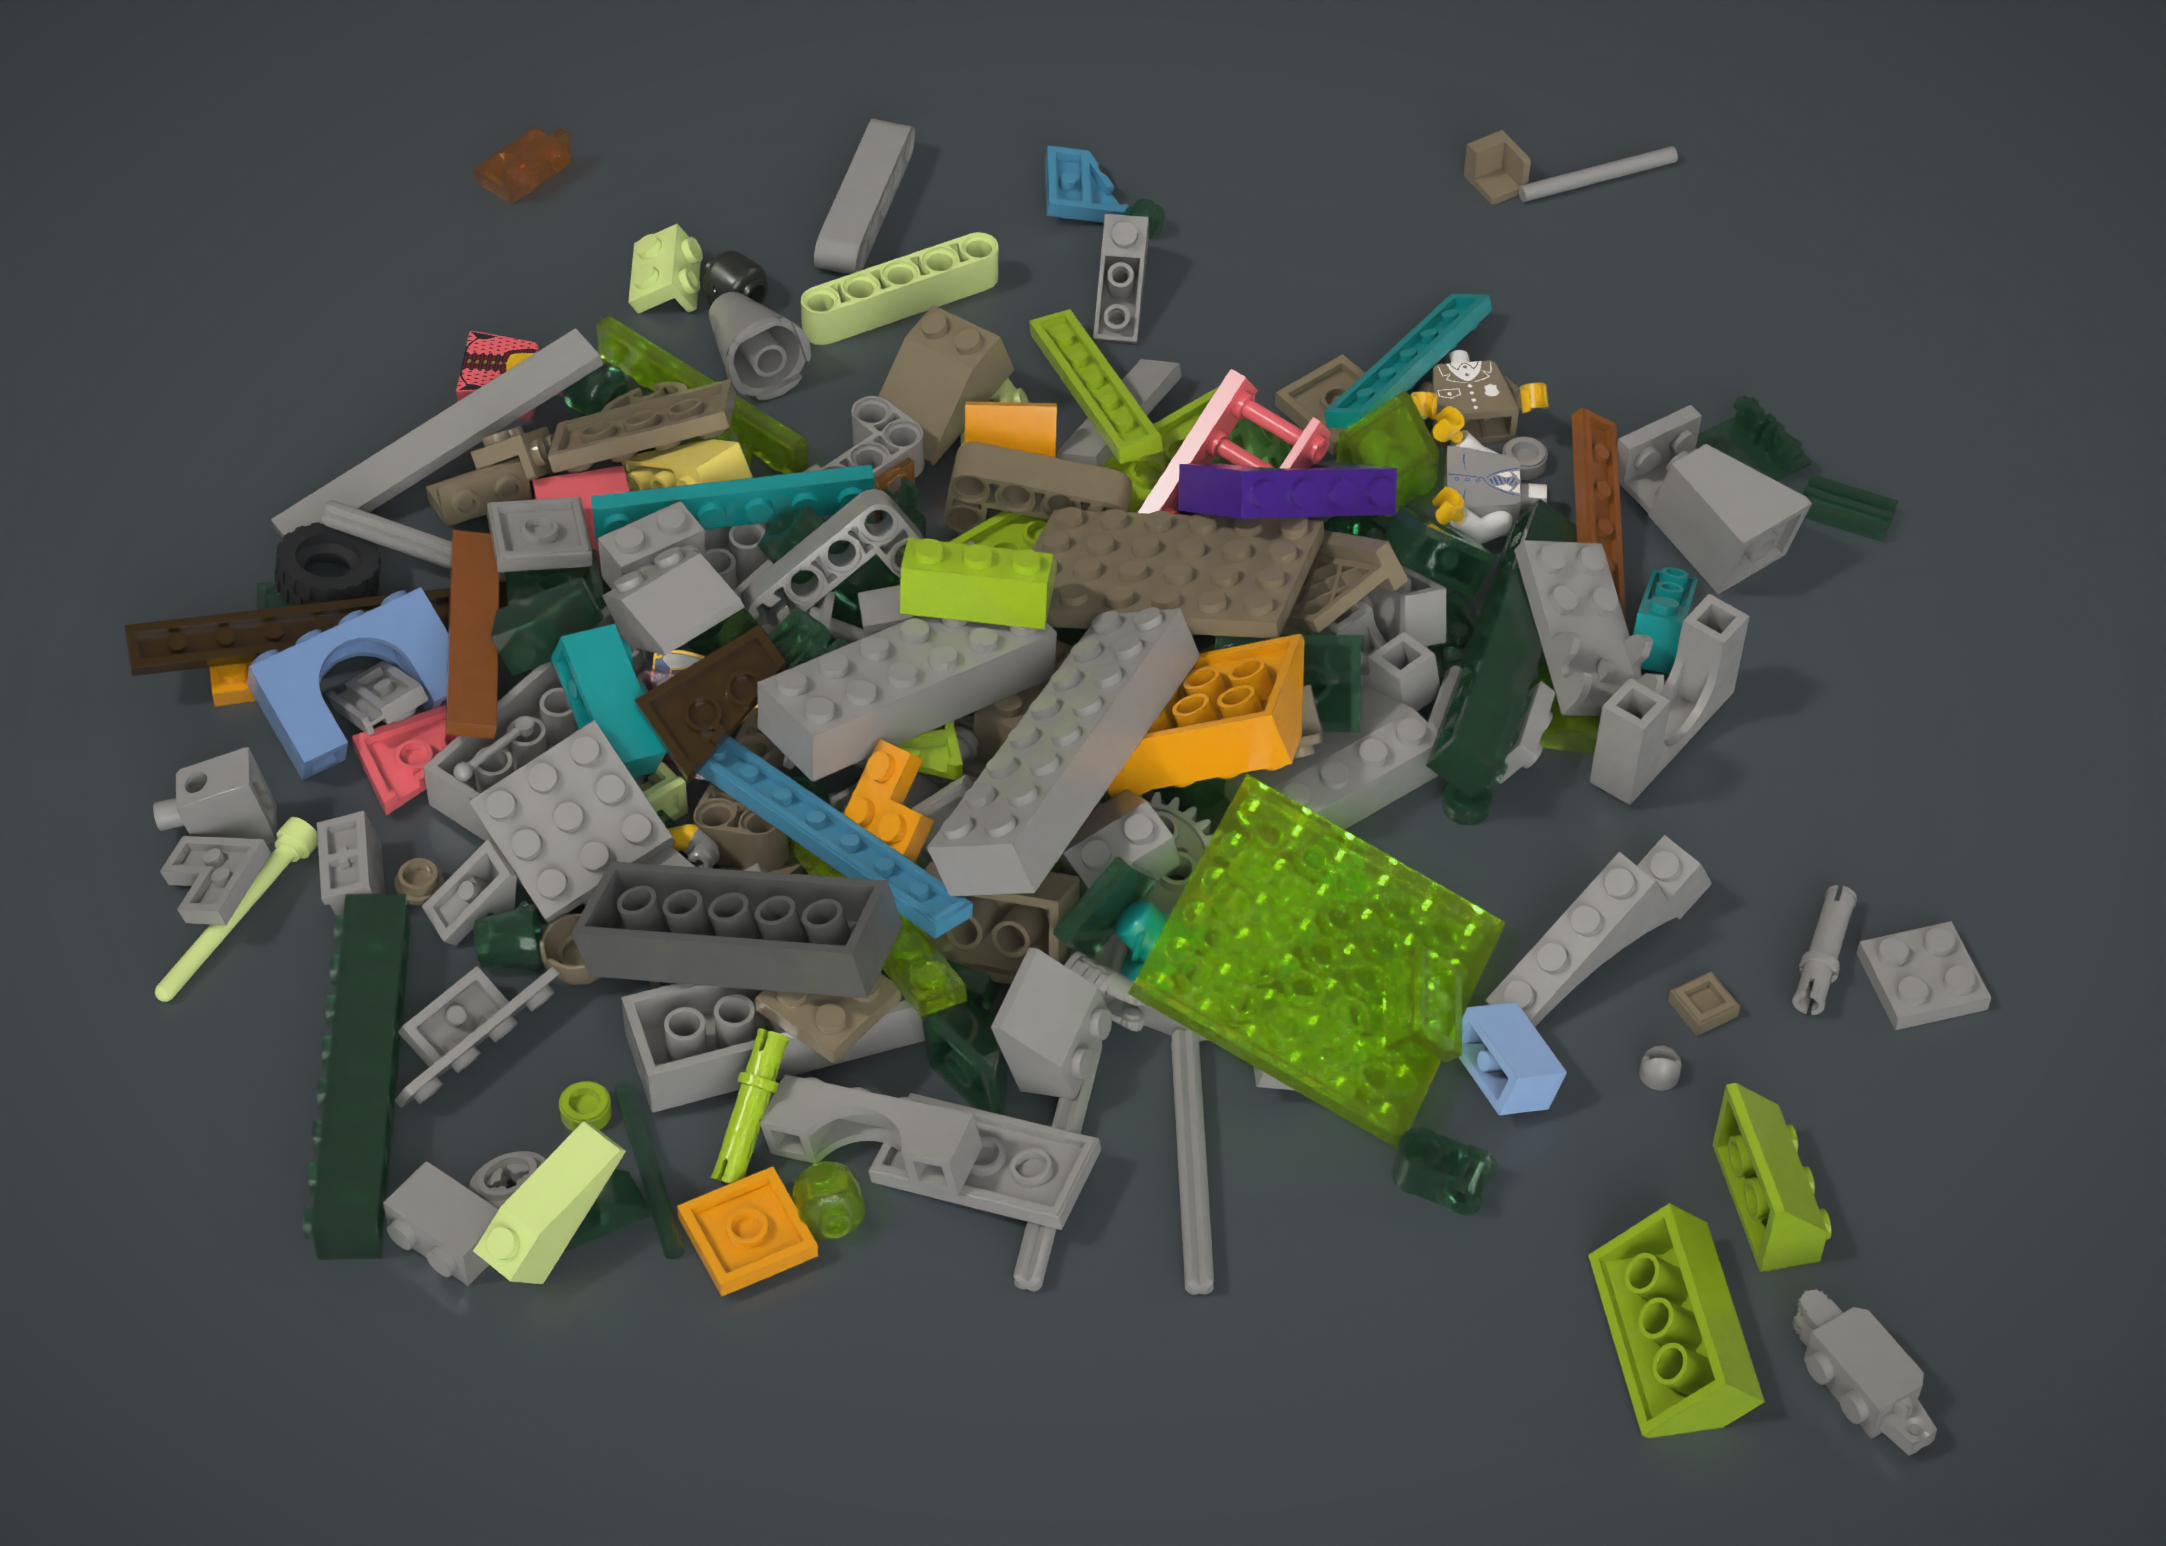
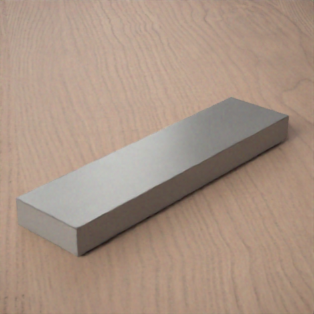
(1148, 385)

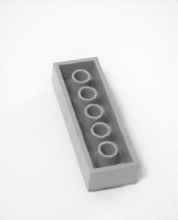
(897, 687)
(700, 1038)

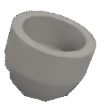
(1660, 1068)

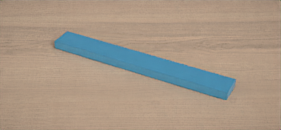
(834, 837)

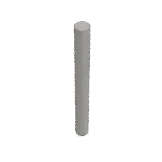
(1598, 174)

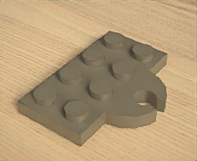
(641, 423)

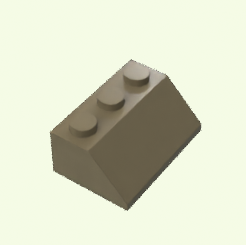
(1009, 925)

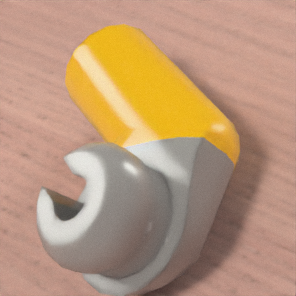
(696, 845)

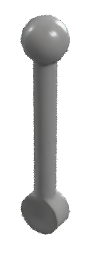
(523, 727)

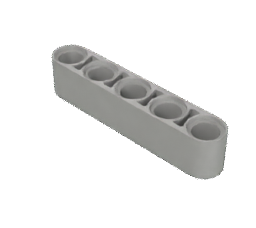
(864, 197)

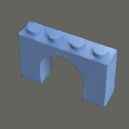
(288, 681)

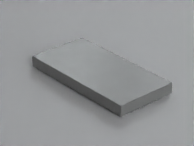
(1019, 1173)

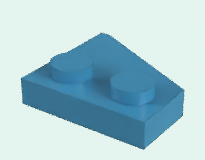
(1077, 186)

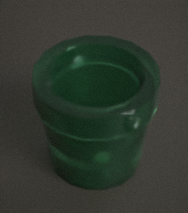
(510, 939)

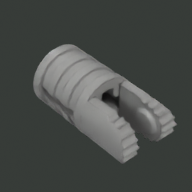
(1113, 989)

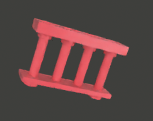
(1212, 439)

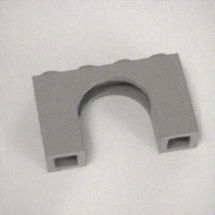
(1647, 730)

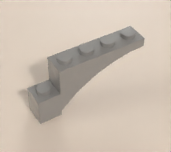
(1603, 920)

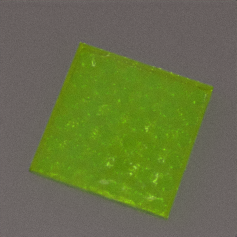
(1287, 952)

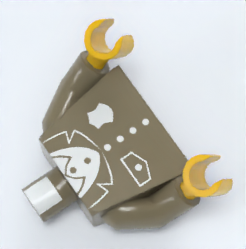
(1482, 396)

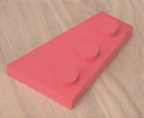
(398, 753)

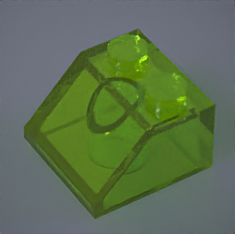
(1395, 439)

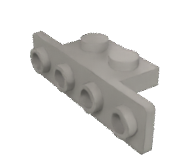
(460, 1020)

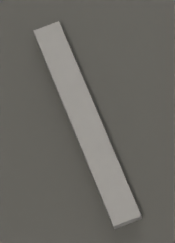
(450, 432)

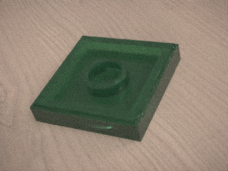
(1094, 916)

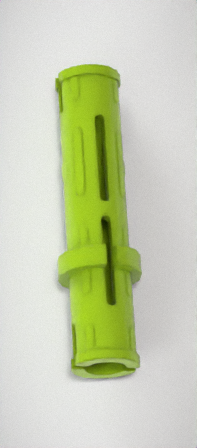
(750, 1106)

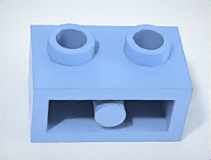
(1509, 1059)

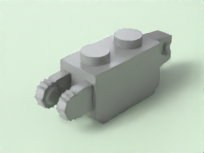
(1864, 1370)

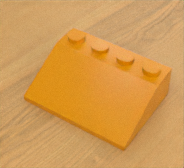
(1225, 719)

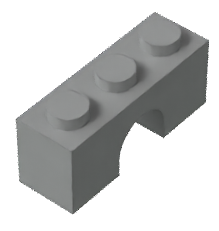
(1394, 668)

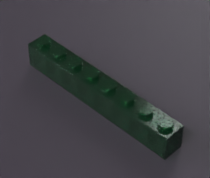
(1496, 667)
(360, 1079)

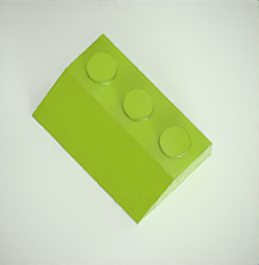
(977, 583)
(1769, 1181)

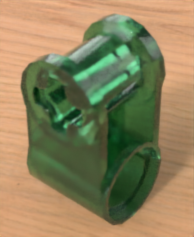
(1443, 1170)

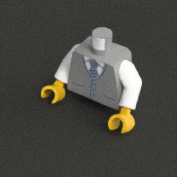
(1479, 485)

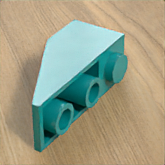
(1661, 615)

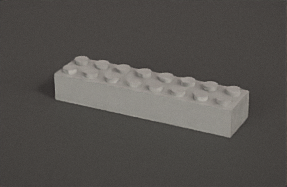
(1064, 753)

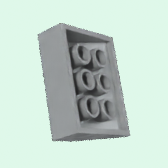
(1357, 771)

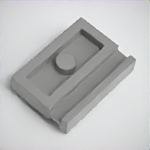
(378, 696)

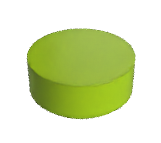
(585, 1102)

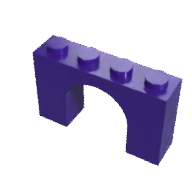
(1265, 492)

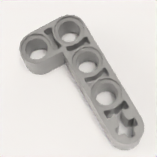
(881, 439)
(830, 568)

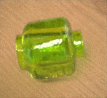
(829, 1200)

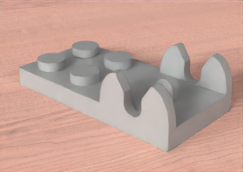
(1581, 624)

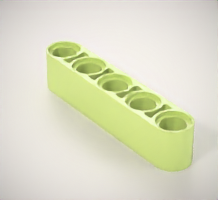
(899, 288)

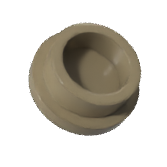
(418, 880)

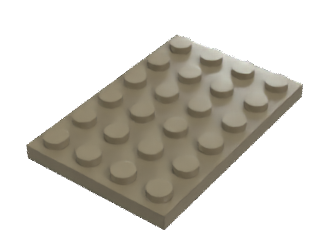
(1217, 569)

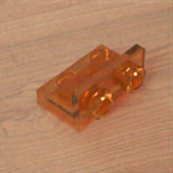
(524, 164)

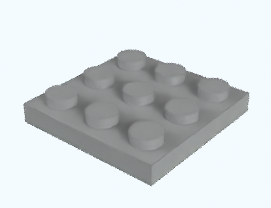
(569, 819)

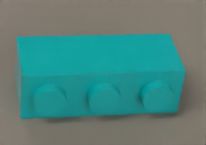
(603, 688)

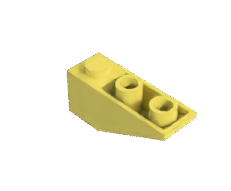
(687, 465)

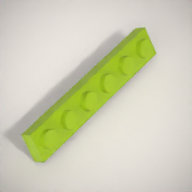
(1096, 387)

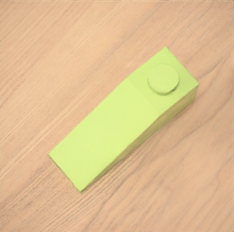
(549, 1207)

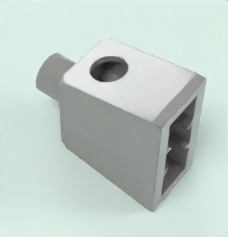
(221, 800)

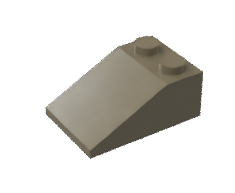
(939, 370)

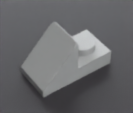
(474, 890)

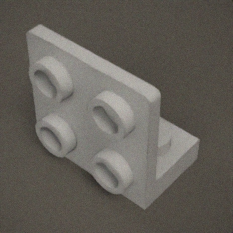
(1648, 451)

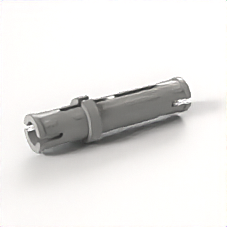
(1820, 964)

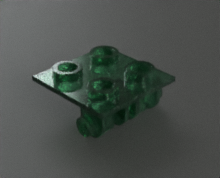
(1756, 441)

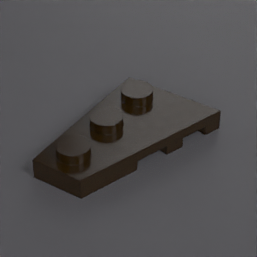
(709, 699)

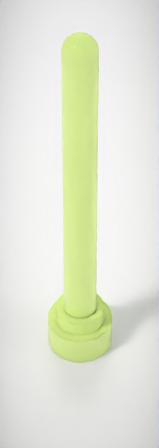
(294, 841)

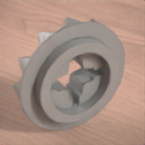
(491, 1179)

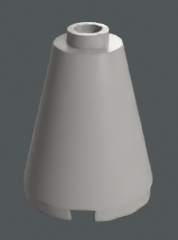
(758, 346)

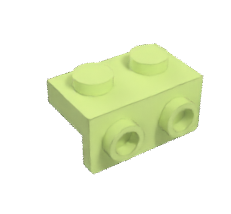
(664, 269)

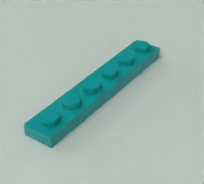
(1410, 358)
(739, 500)

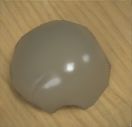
(560, 950)

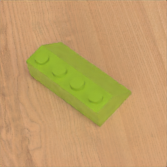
(1675, 1325)

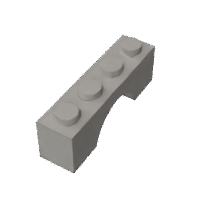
(817, 1117)

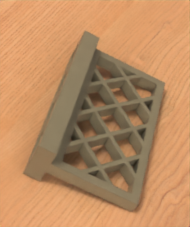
(1341, 576)

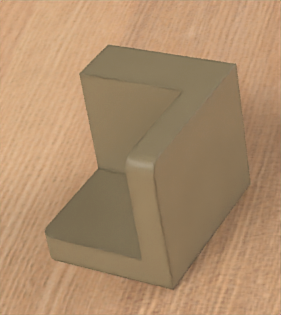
(1496, 167)

